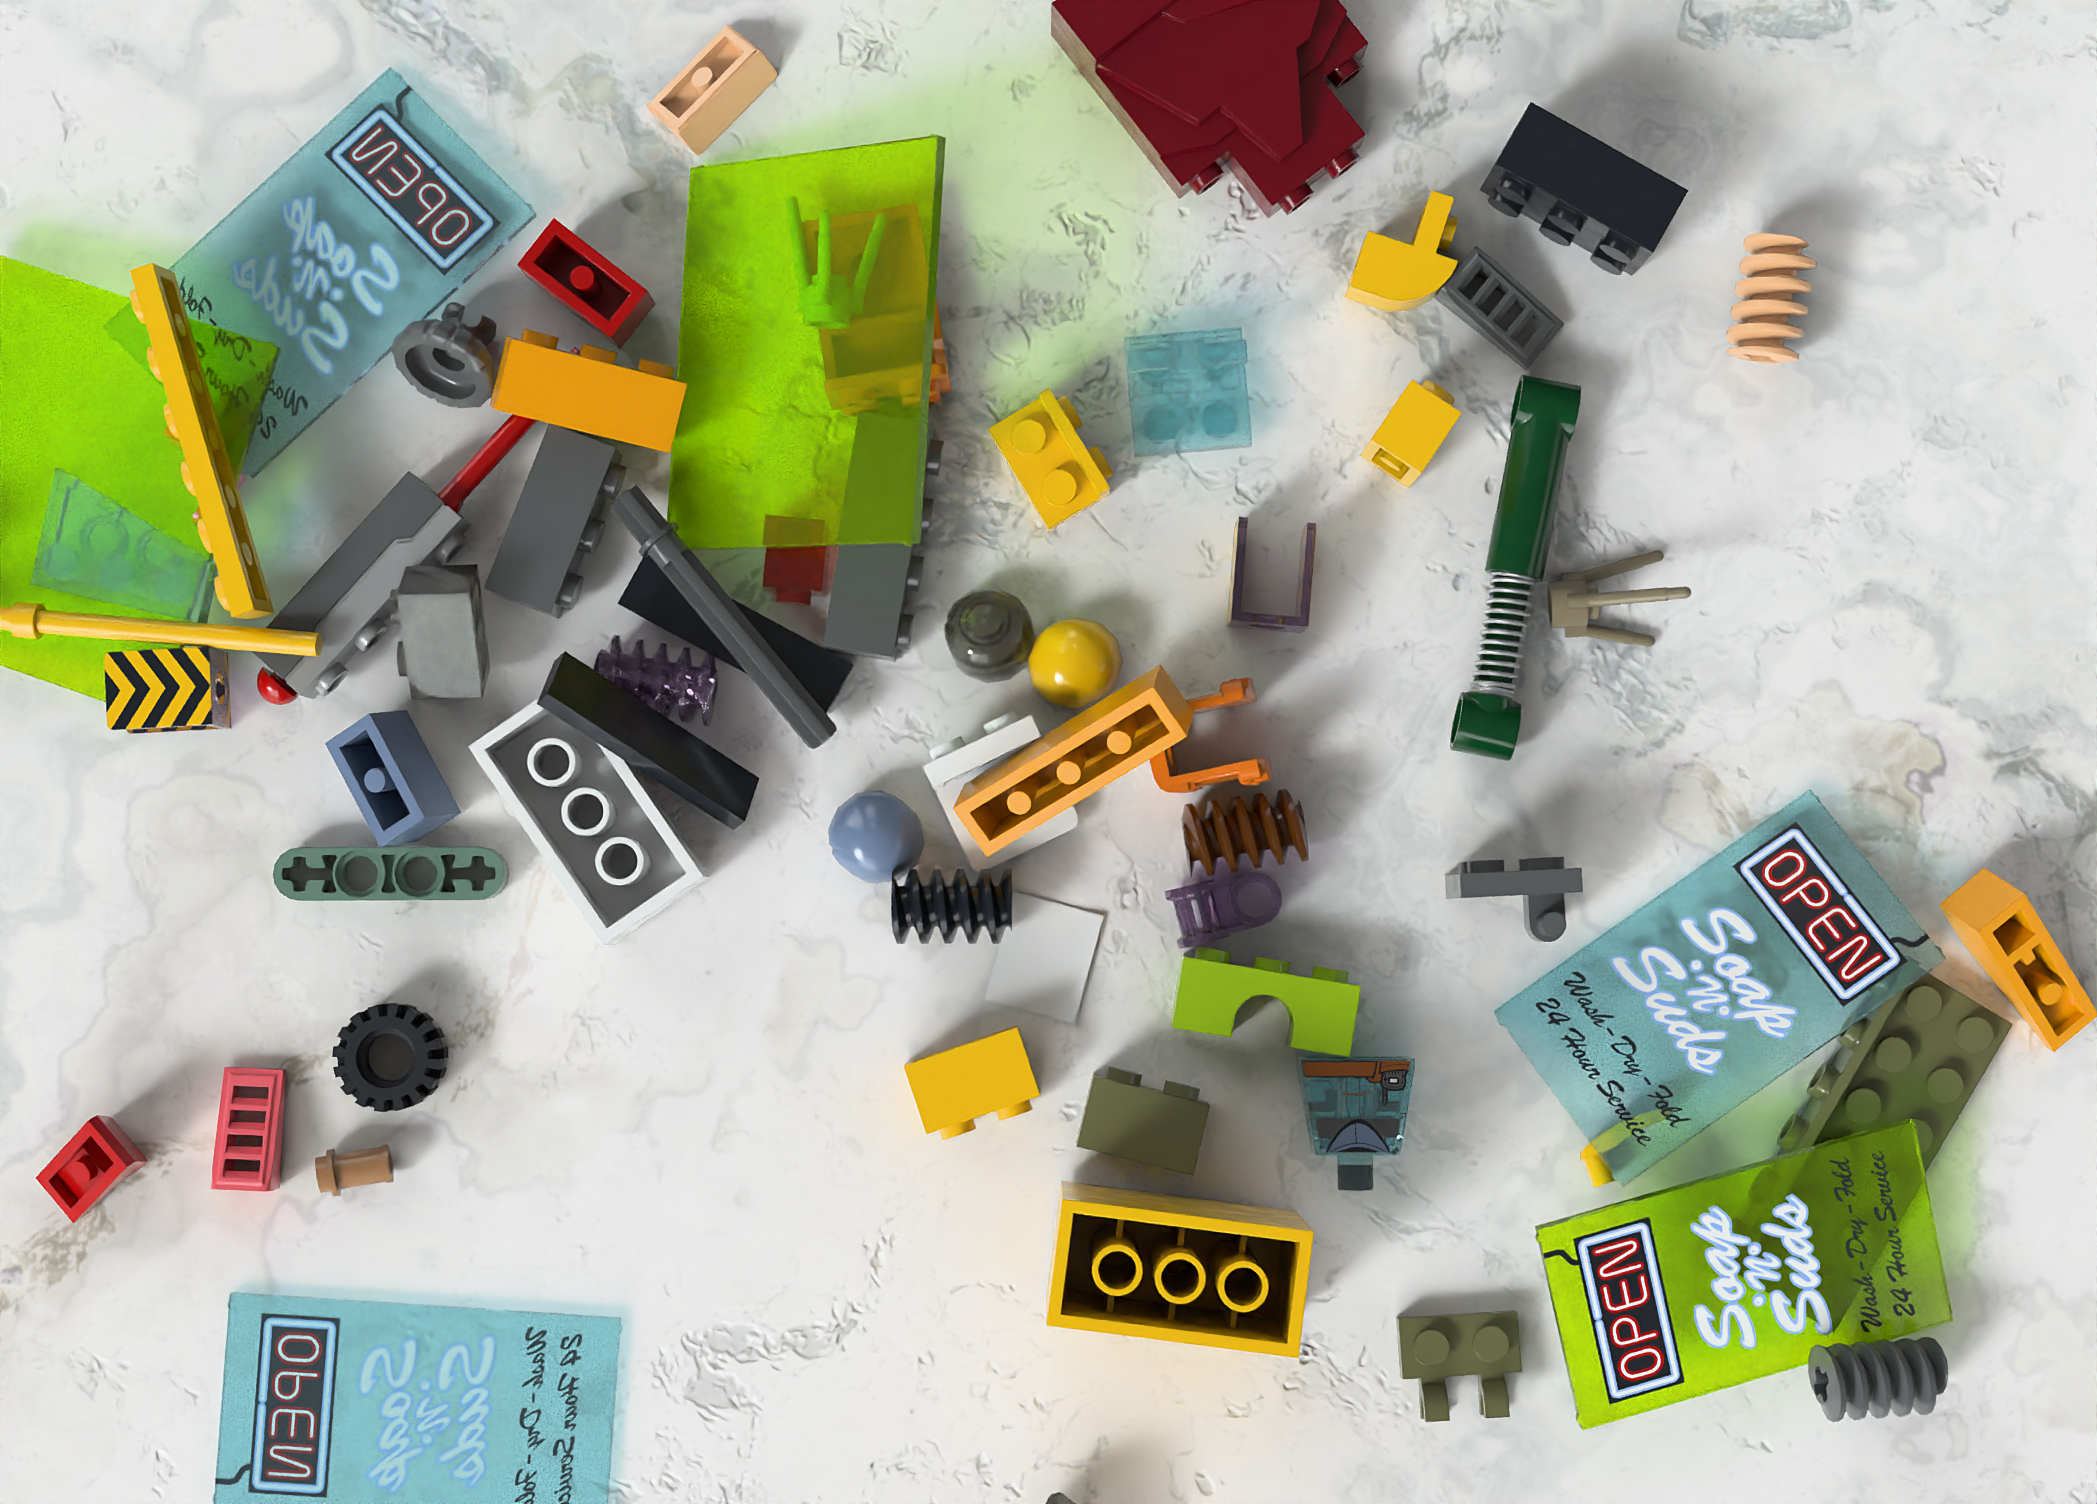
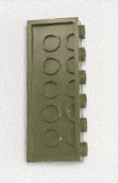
(1901, 1062)

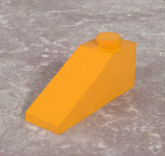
(2019, 956)

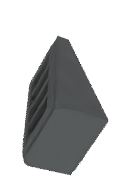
(1497, 277)

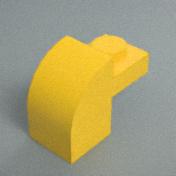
(1404, 275)

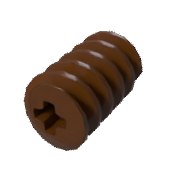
(1244, 832)

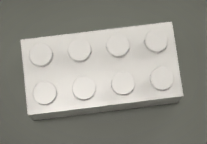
(589, 820)

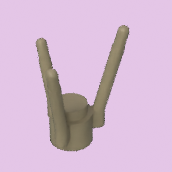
(1574, 602)

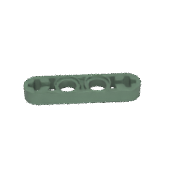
(391, 870)

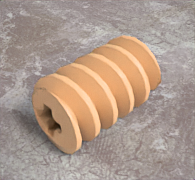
(1769, 298)

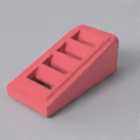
(270, 1154)

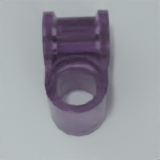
(1218, 908)

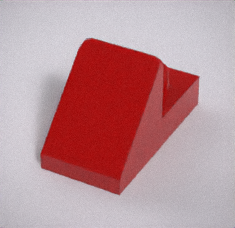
(90, 1166)

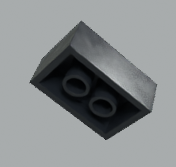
(1582, 191)

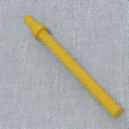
(34, 621)

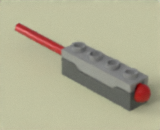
(352, 589)

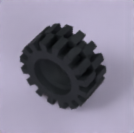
(354, 1057)

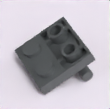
(1538, 880)

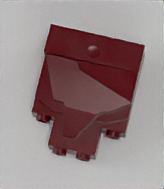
(1224, 87)

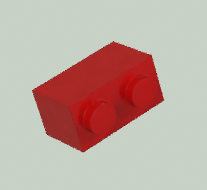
(586, 283)

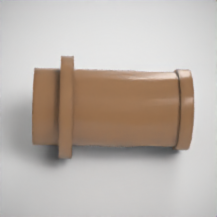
(353, 1169)

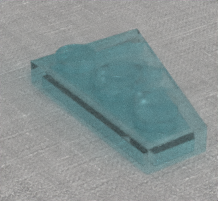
(114, 556)

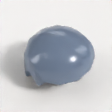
(876, 835)

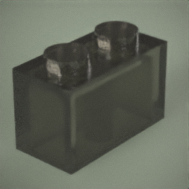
(441, 631)

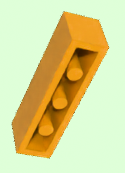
(1074, 760)

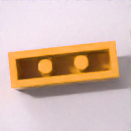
(588, 391)

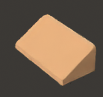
(713, 90)

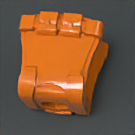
(1249, 772)

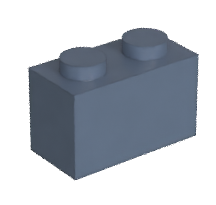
(393, 778)

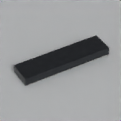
(658, 601)
(648, 740)

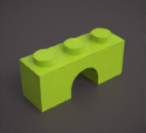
(1318, 1007)

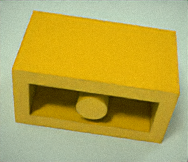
(1412, 431)
(972, 1082)

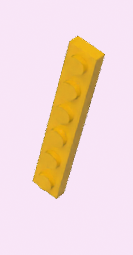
(195, 423)

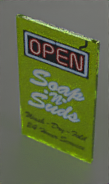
(1744, 1273)

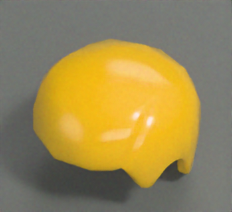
(1075, 662)

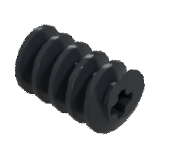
(951, 906)

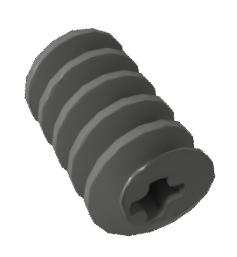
(1878, 1377)

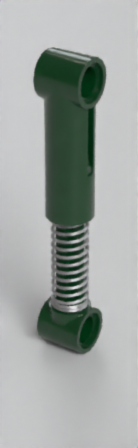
(1540, 430)

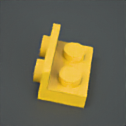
(1051, 459)

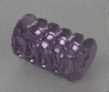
(663, 680)

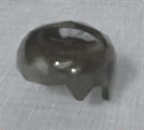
(989, 634)

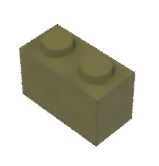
(1143, 1121)

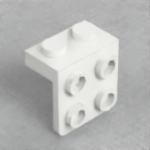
(959, 763)

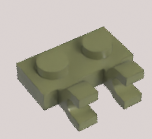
(1460, 1346)

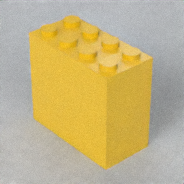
(1179, 1269)

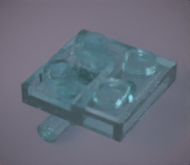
(1188, 391)

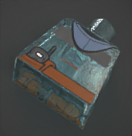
(1355, 1110)

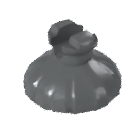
(448, 358)

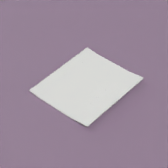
(1044, 958)

